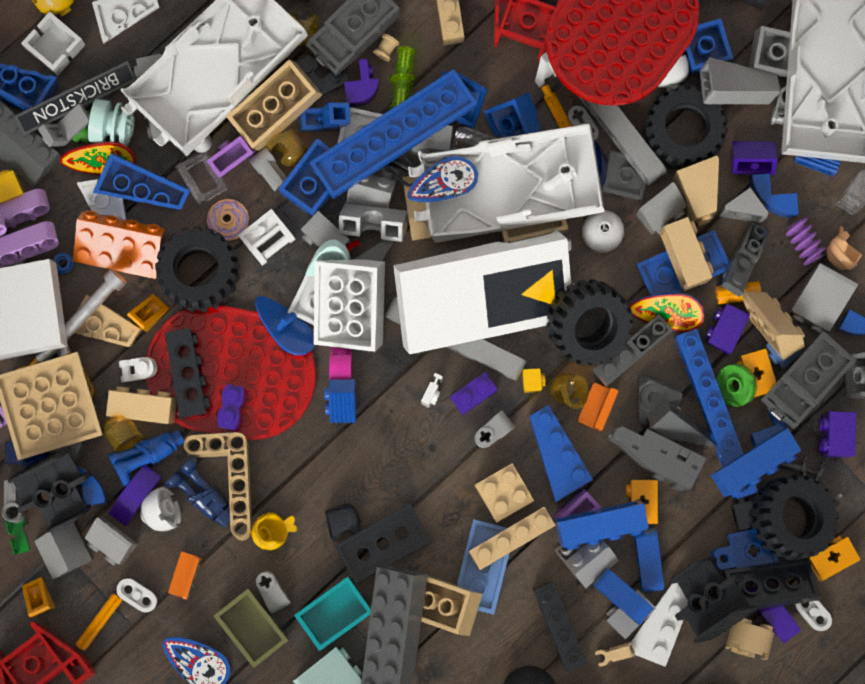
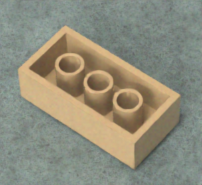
(274, 105)

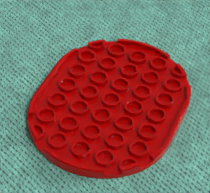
(618, 47)
(243, 354)

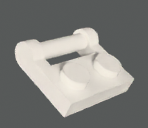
(262, 231)

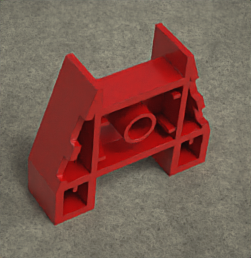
(523, 22)
(43, 659)

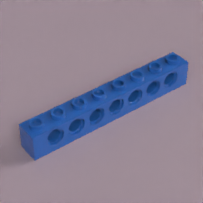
(710, 401)

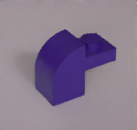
(363, 91)

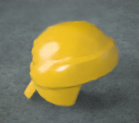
(271, 531)

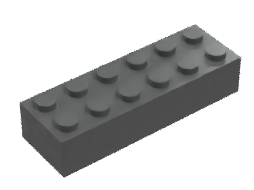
(394, 626)

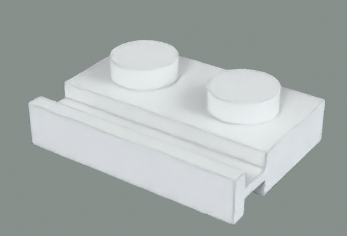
(432, 393)

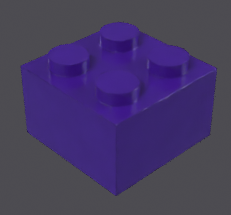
(837, 434)

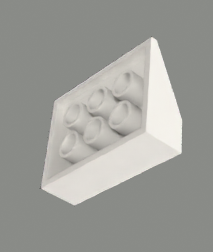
(349, 304)

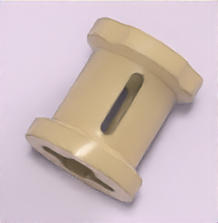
(386, 47)

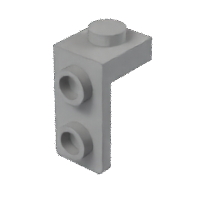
(66, 128)

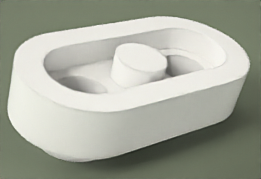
(137, 595)
(811, 612)

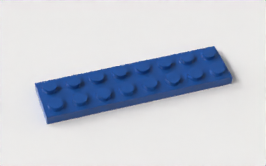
(393, 133)

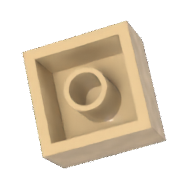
(504, 493)

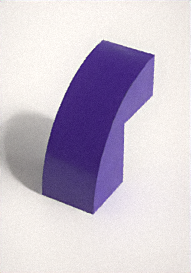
(133, 495)
(781, 621)

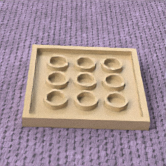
(48, 406)

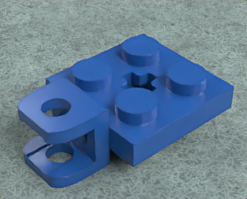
(737, 554)

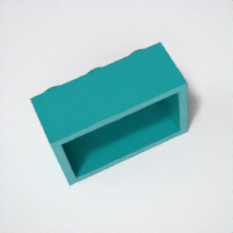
(333, 613)

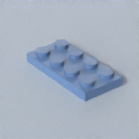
(489, 579)

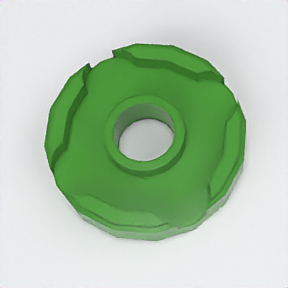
(746, 381)

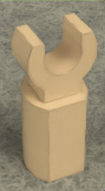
(616, 653)

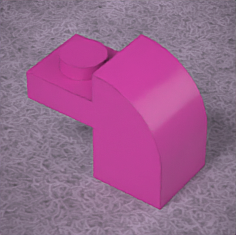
(340, 363)

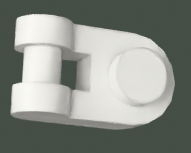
(144, 369)

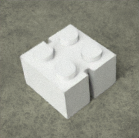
(55, 45)

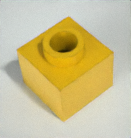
(533, 380)

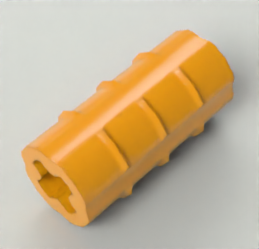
(724, 296)

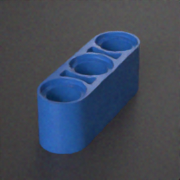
(649, 561)
(623, 596)

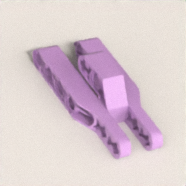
(32, 239)

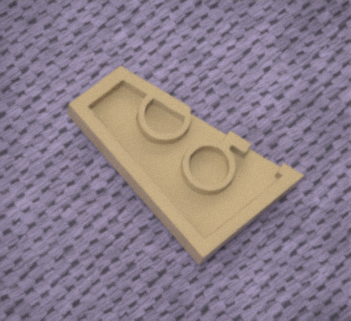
(109, 326)

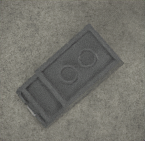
(351, 32)
(807, 380)
(660, 457)

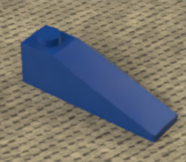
(513, 117)

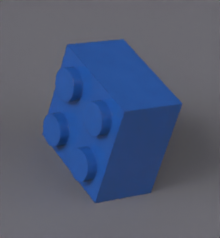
(708, 42)

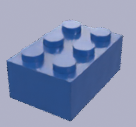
(303, 184)

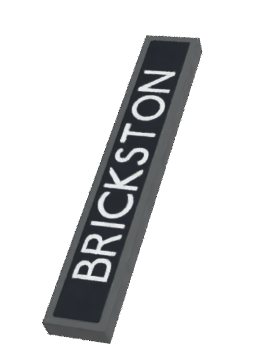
(82, 94)

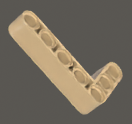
(234, 476)

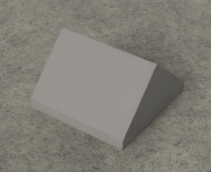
(746, 208)
(63, 550)

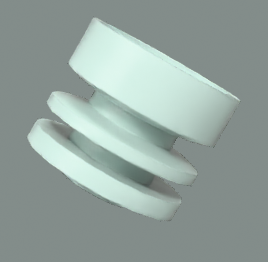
(106, 123)

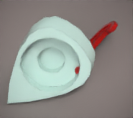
(331, 251)

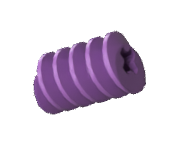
(805, 241)

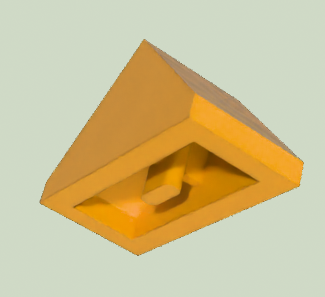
(148, 312)
(37, 597)

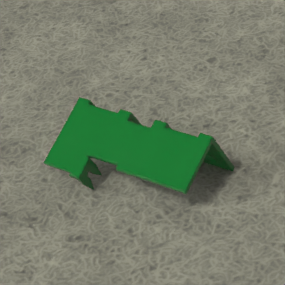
(19, 536)

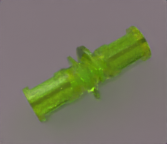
(403, 75)

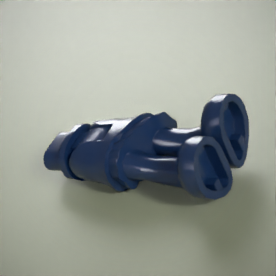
(207, 501)

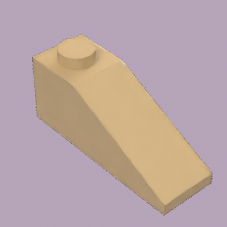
(418, 230)

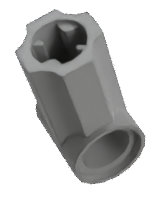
(266, 166)
(11, 500)

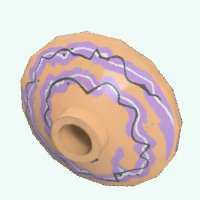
(237, 224)

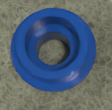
(63, 256)

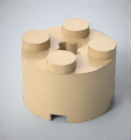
(750, 639)

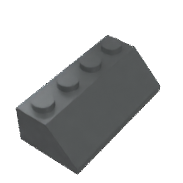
(25, 154)

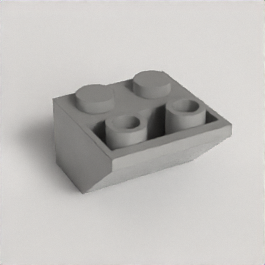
(374, 190)
(587, 561)

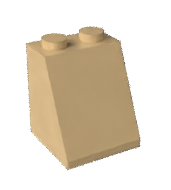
(699, 189)

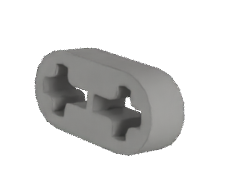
(586, 119)

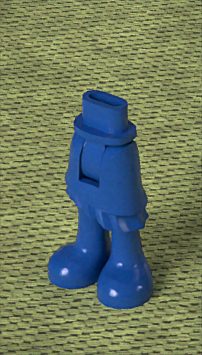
(148, 451)

